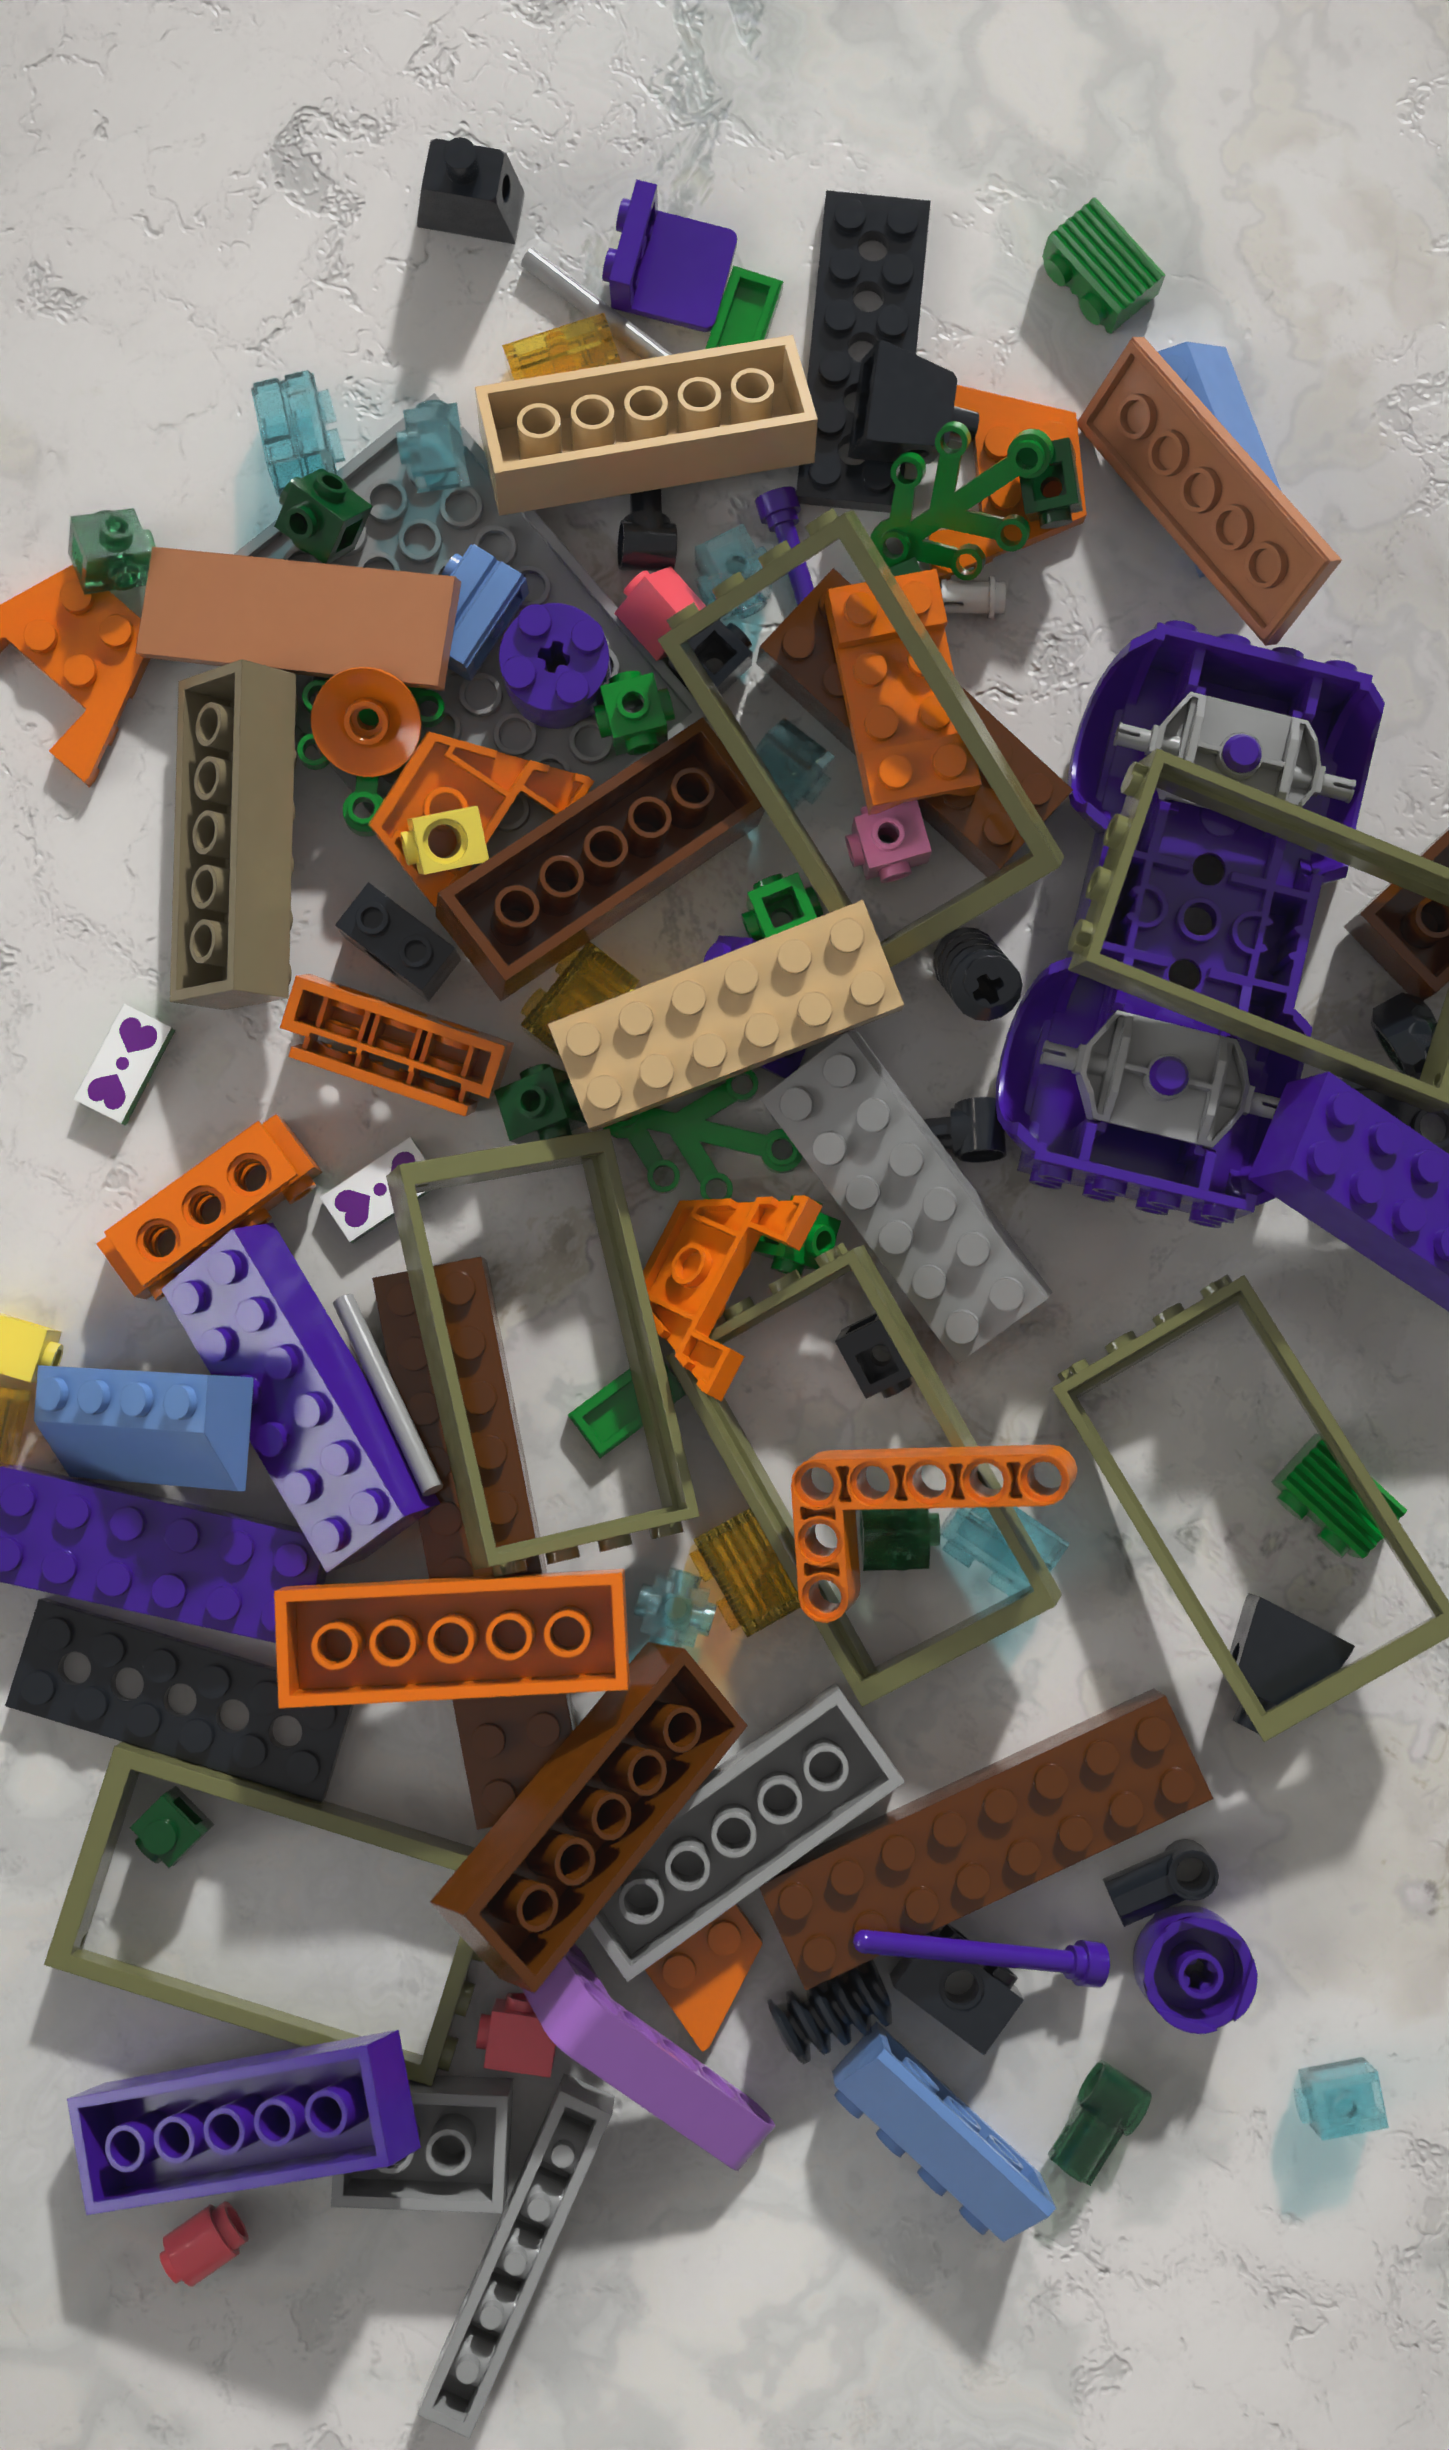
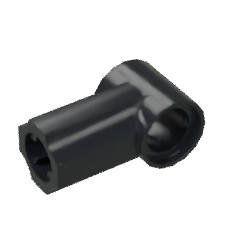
(1154, 1885)

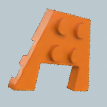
(999, 424)
(87, 651)
(457, 775)
(699, 1265)

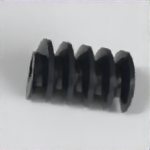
(976, 974)
(832, 2012)

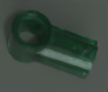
(1106, 2110)

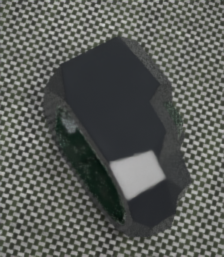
(1404, 1031)

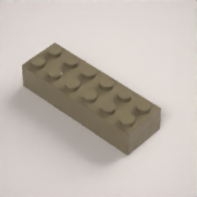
(233, 837)

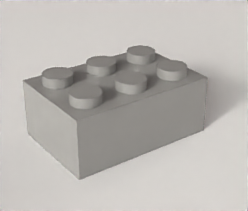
(461, 2154)

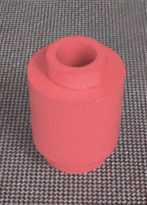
(203, 2244)

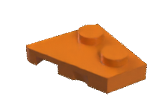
(707, 1972)

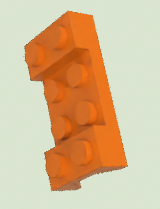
(895, 720)

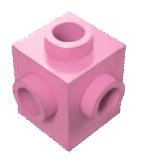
(891, 861)

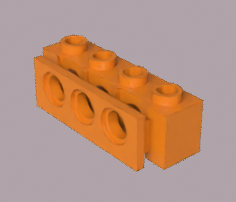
(396, 1033)
(134, 1240)

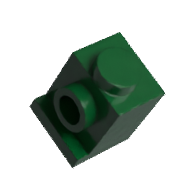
(1056, 510)
(170, 1828)

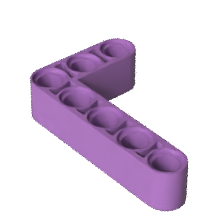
(646, 2064)

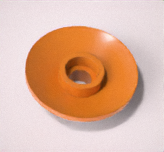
(350, 742)

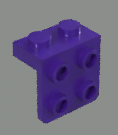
(667, 263)

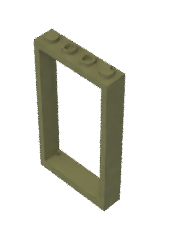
(777, 562)
(1298, 827)
(636, 1322)
(1170, 1327)
(777, 1524)
(67, 1944)

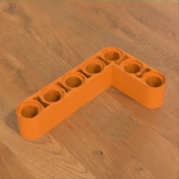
(905, 1491)

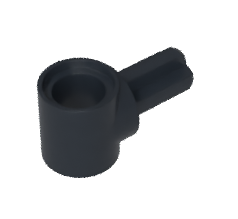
(646, 535)
(971, 1131)

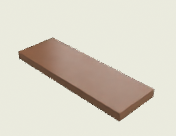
(1207, 492)
(297, 615)

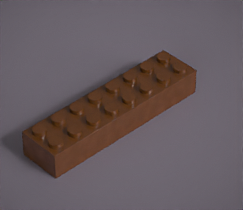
(986, 1835)

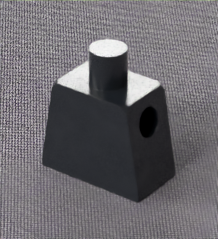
(470, 191)
(904, 406)
(1281, 1653)

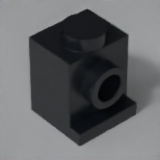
(726, 644)
(873, 1375)

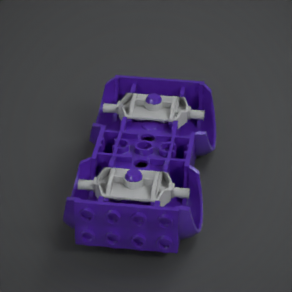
(1120, 1087)

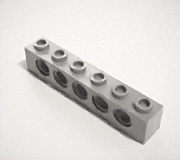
(516, 2256)

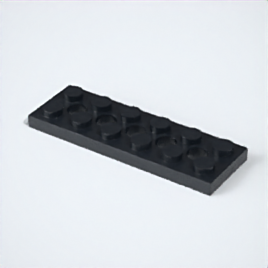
(839, 323)
(149, 1720)

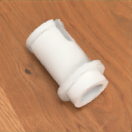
(974, 596)

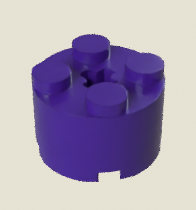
(550, 635)
(1205, 1997)

